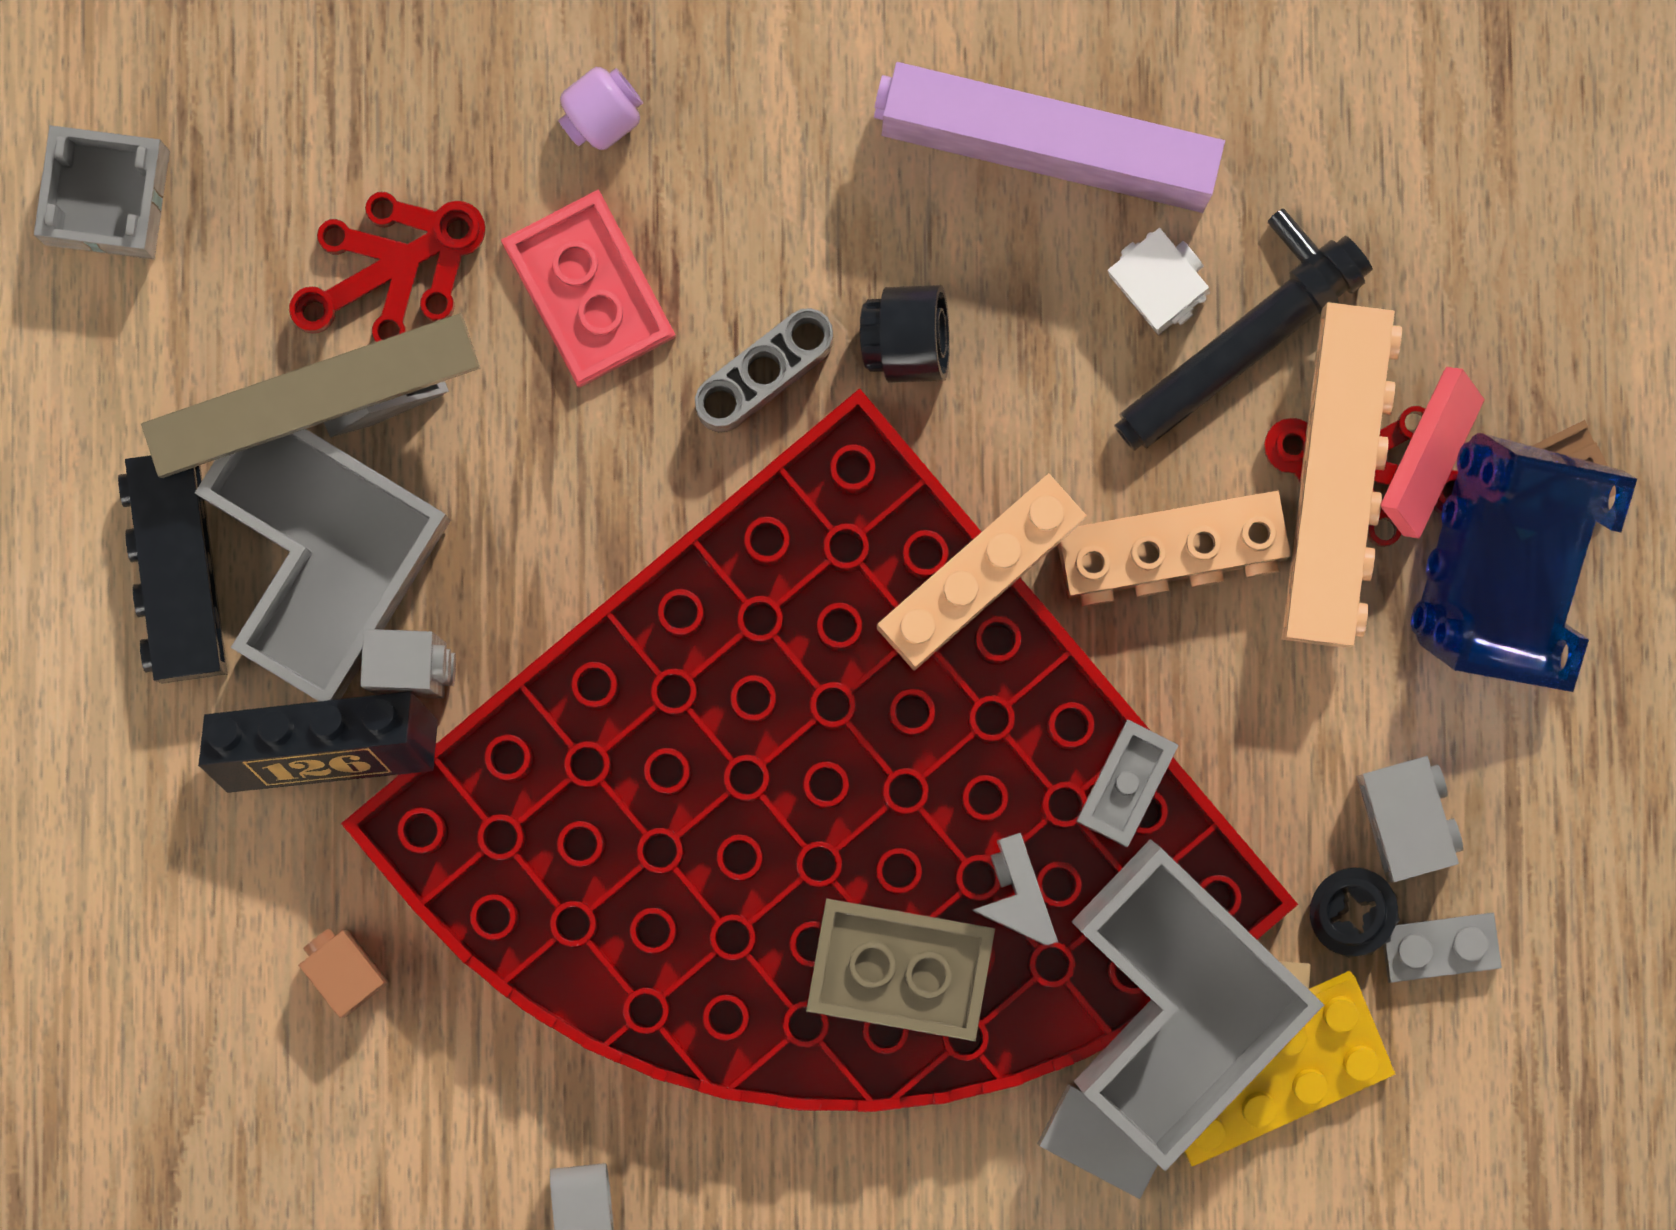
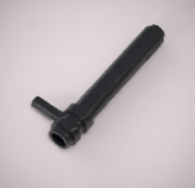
(1313, 283)

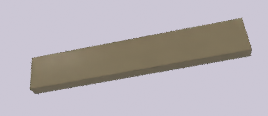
(310, 395)

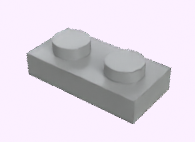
(1127, 783)
(1442, 948)

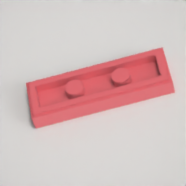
(1432, 452)

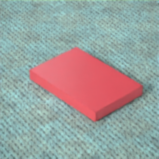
(588, 288)

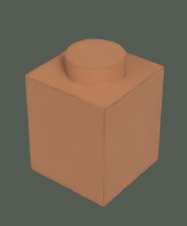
(341, 971)

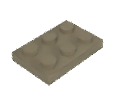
(900, 969)

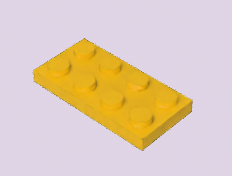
(1318, 1066)

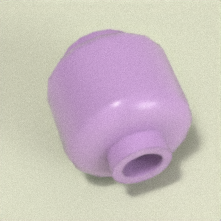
(600, 108)

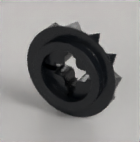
(1331, 903)

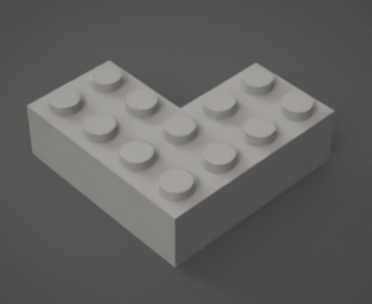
(350, 557)
(1213, 1012)

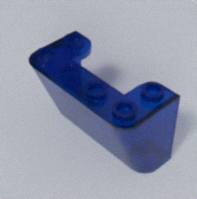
(1514, 561)

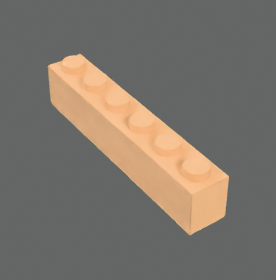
(1339, 475)

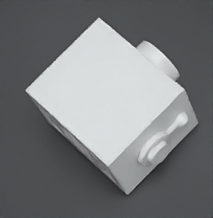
(1160, 280)

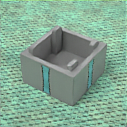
(101, 192)

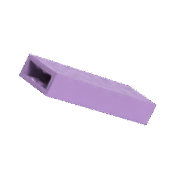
(1048, 136)

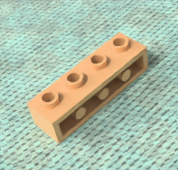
(1174, 546)

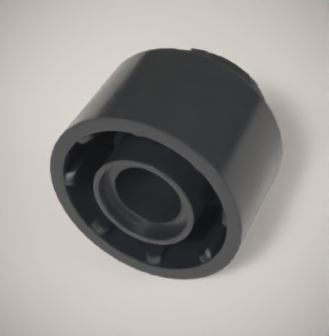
(907, 334)

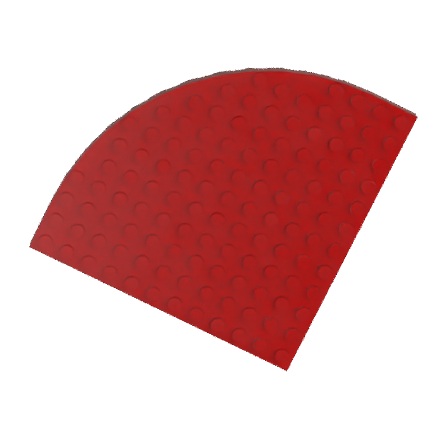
(731, 742)

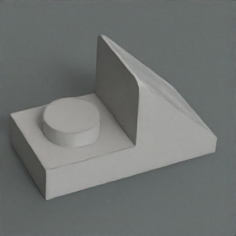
(1026, 909)

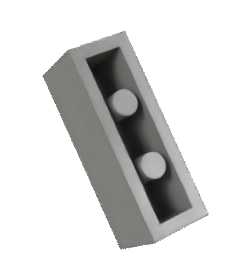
(406, 662)

